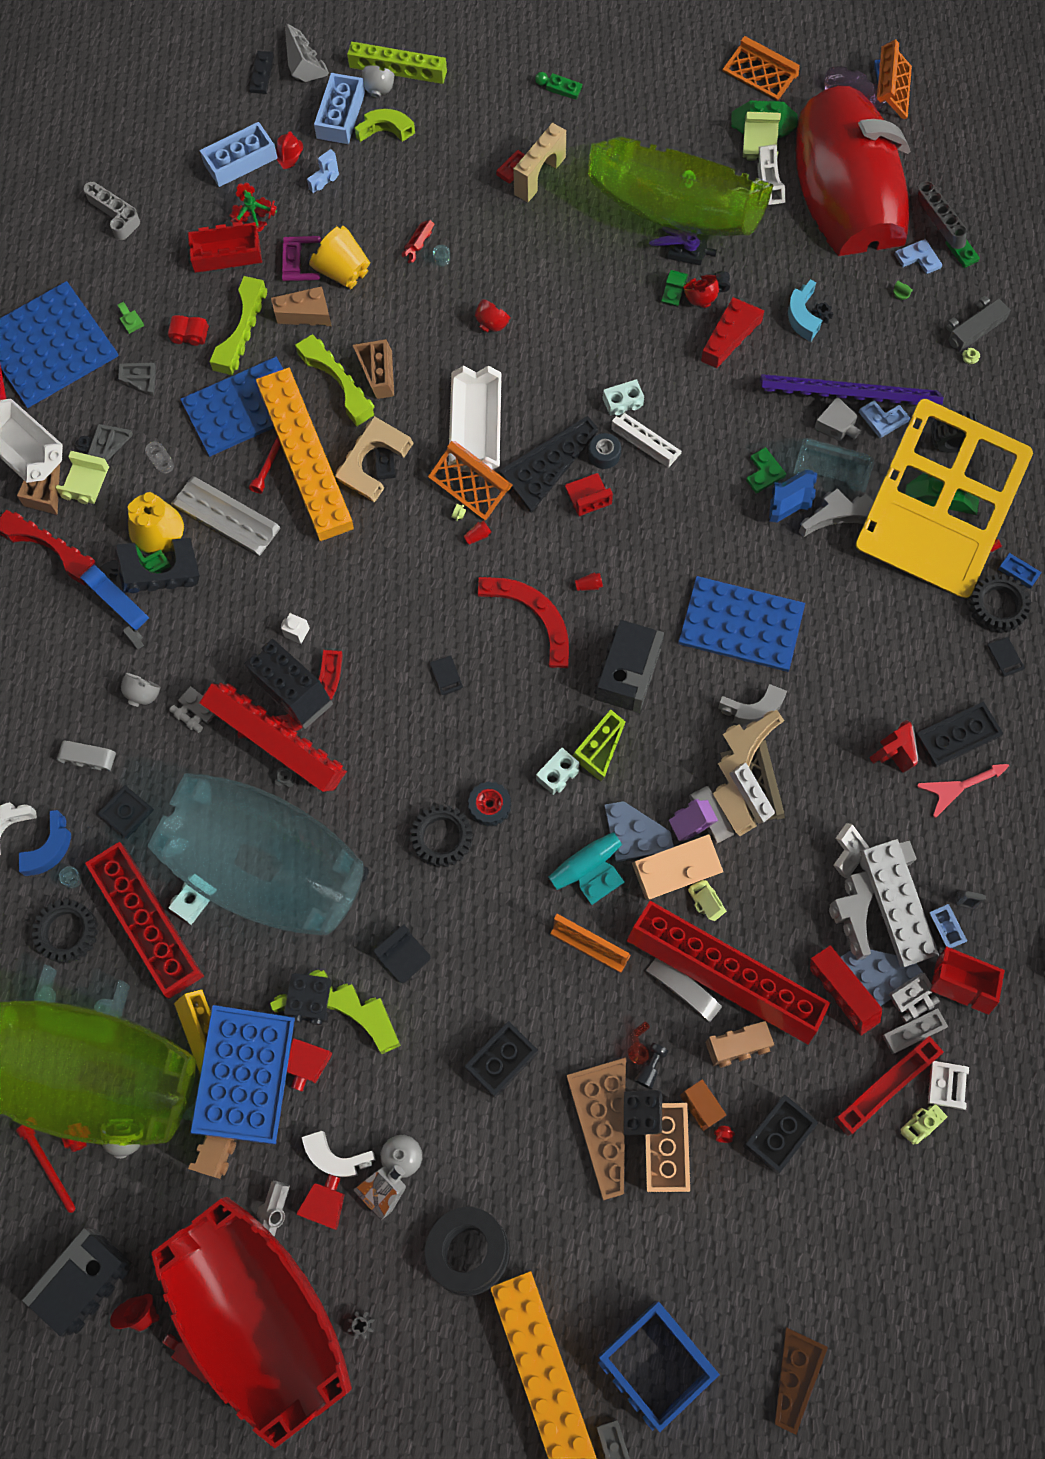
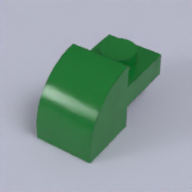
(674, 287)

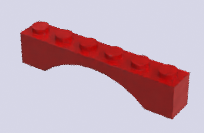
(17, 530)
(888, 1085)

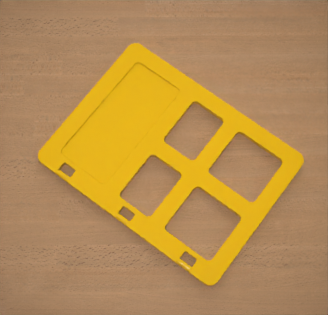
(925, 537)

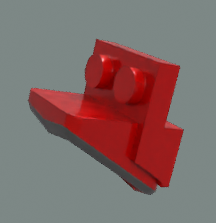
(899, 746)

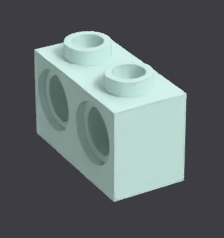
(621, 394)
(554, 769)

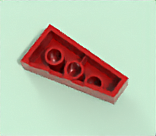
(734, 326)
(846, 990)

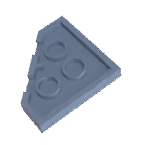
(636, 832)
(880, 973)

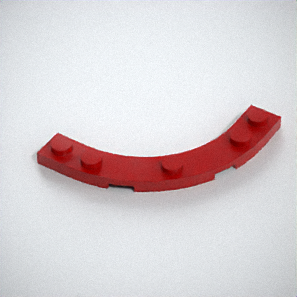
(539, 605)
(329, 679)

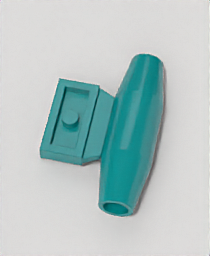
(589, 867)

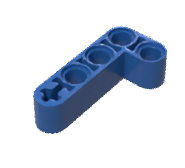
(114, 597)

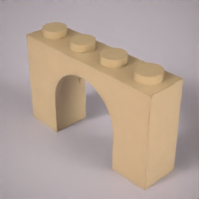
(548, 149)
(376, 435)

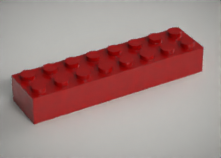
(273, 736)
(144, 920)

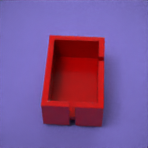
(967, 980)

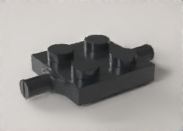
(679, 253)

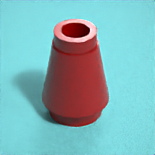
(477, 533)
(590, 582)

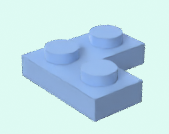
(327, 172)
(919, 252)
(882, 422)

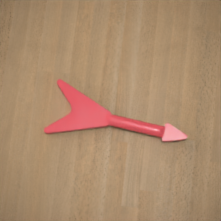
(950, 790)

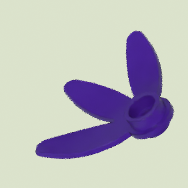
(689, 239)

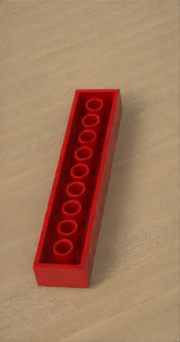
(729, 972)

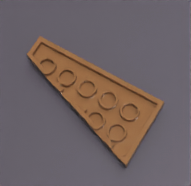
(600, 1109)

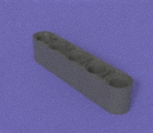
(942, 215)

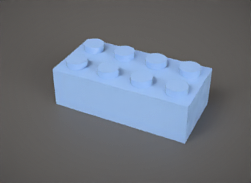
(339, 108)
(238, 154)

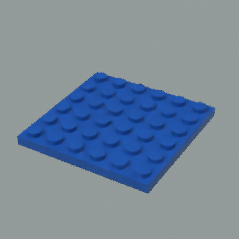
(51, 344)

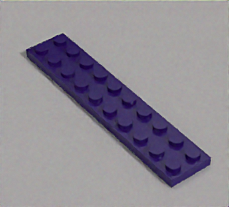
(845, 389)

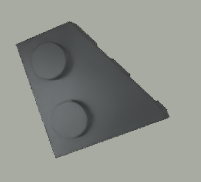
(138, 376)
(108, 441)

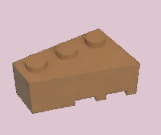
(302, 308)
(378, 366)
(41, 494)
(739, 1044)
(213, 1156)

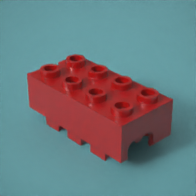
(224, 246)

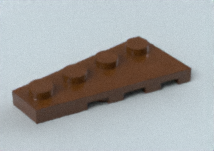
(798, 1376)

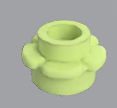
(971, 359)
(458, 512)

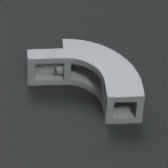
(746, 713)

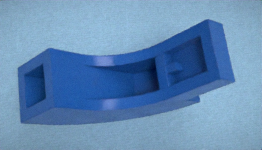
(51, 852)

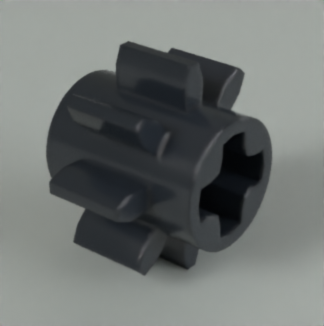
(823, 312)

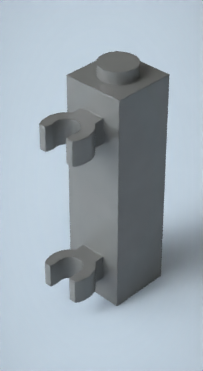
(978, 325)

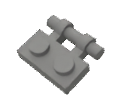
(190, 701)
(912, 992)

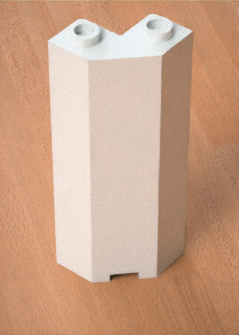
(476, 414)
(26, 444)

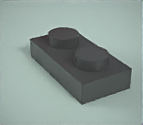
(612, 1440)

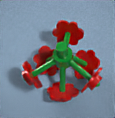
(261, 206)

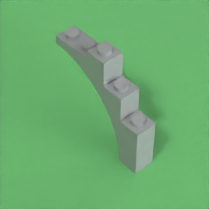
(837, 510)
(854, 908)

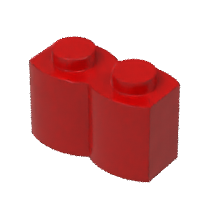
(188, 330)

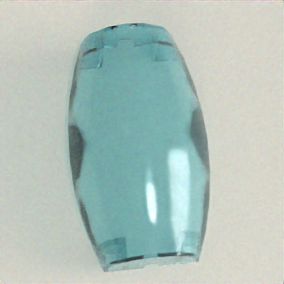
(257, 855)

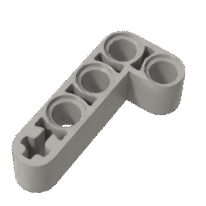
(124, 215)

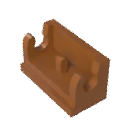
(703, 1105)

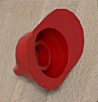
(288, 150)
(135, 1313)

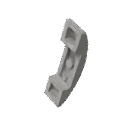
(874, 128)
(685, 988)

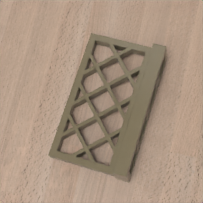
(768, 777)

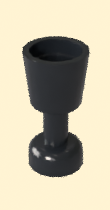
(648, 1073)

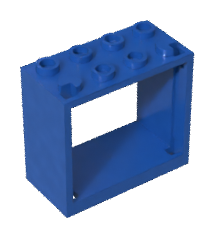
(683, 1400)

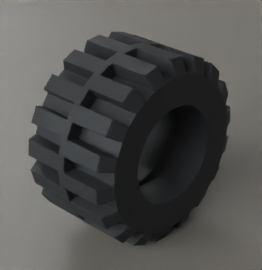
(947, 437)

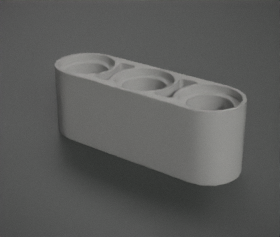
(87, 755)
(721, 829)

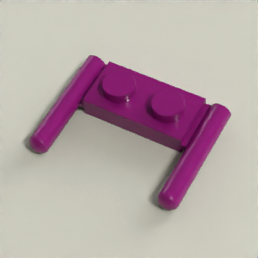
(292, 258)

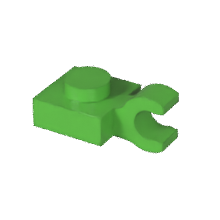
(130, 319)

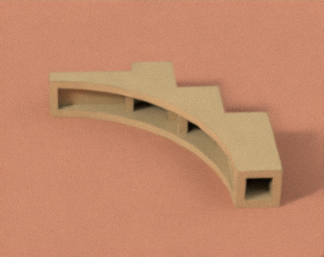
(744, 745)

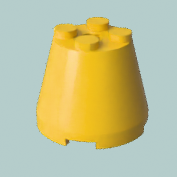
(340, 258)
(153, 523)

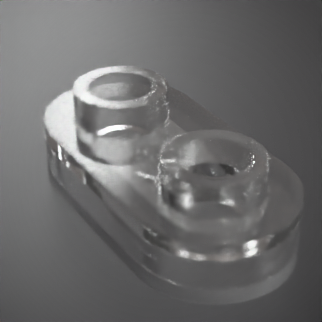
(159, 458)

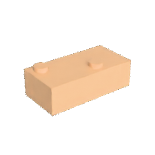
(677, 867)
(669, 1152)

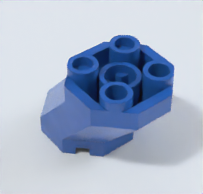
(792, 495)

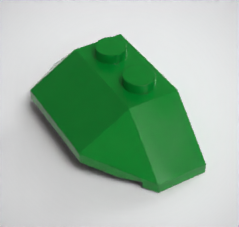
(788, 119)
(927, 490)

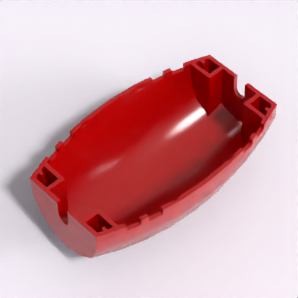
(848, 179)
(251, 1321)

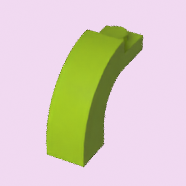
(385, 120)

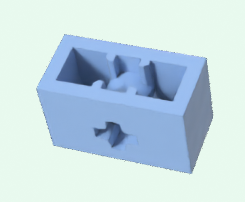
(948, 926)

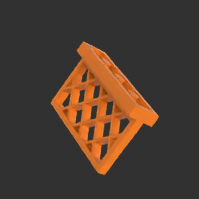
(768, 59)
(894, 79)
(475, 465)
(589, 943)

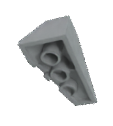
(302, 58)

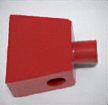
(306, 1063)
(323, 1203)

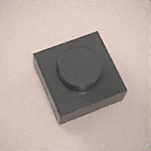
(134, 636)

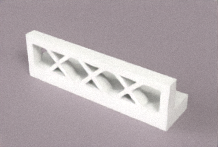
(644, 442)

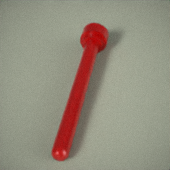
(257, 485)
(28, 1134)

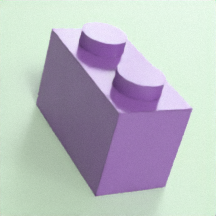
(693, 819)

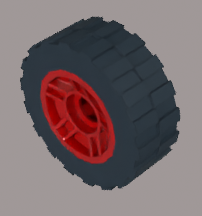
(486, 793)

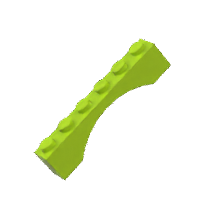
(227, 355)
(314, 355)

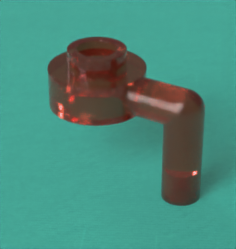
(638, 1052)

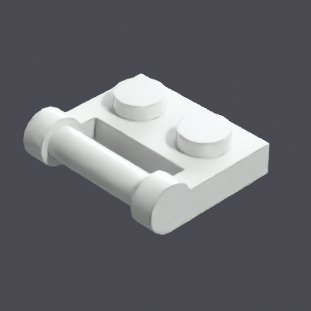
(941, 1085)

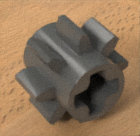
(366, 1328)

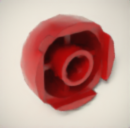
(703, 291)
(491, 317)

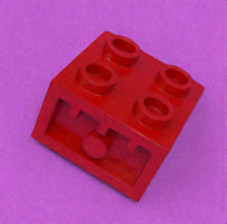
(589, 494)

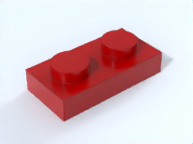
(506, 171)

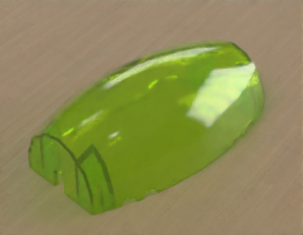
(678, 188)
(90, 1072)

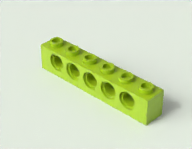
(400, 62)

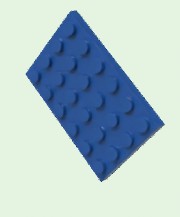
(231, 409)
(742, 623)
(243, 1075)

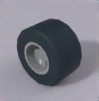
(604, 451)

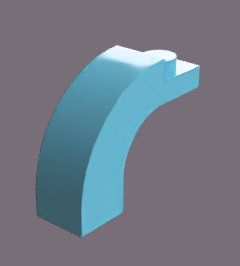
(800, 319)

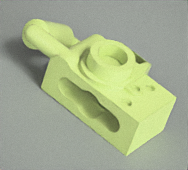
(706, 900)
(924, 1124)

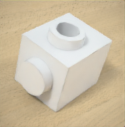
(295, 628)

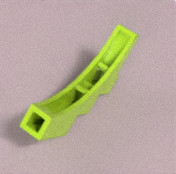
(370, 1016)

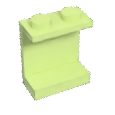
(759, 130)
(84, 478)

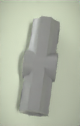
(271, 1212)

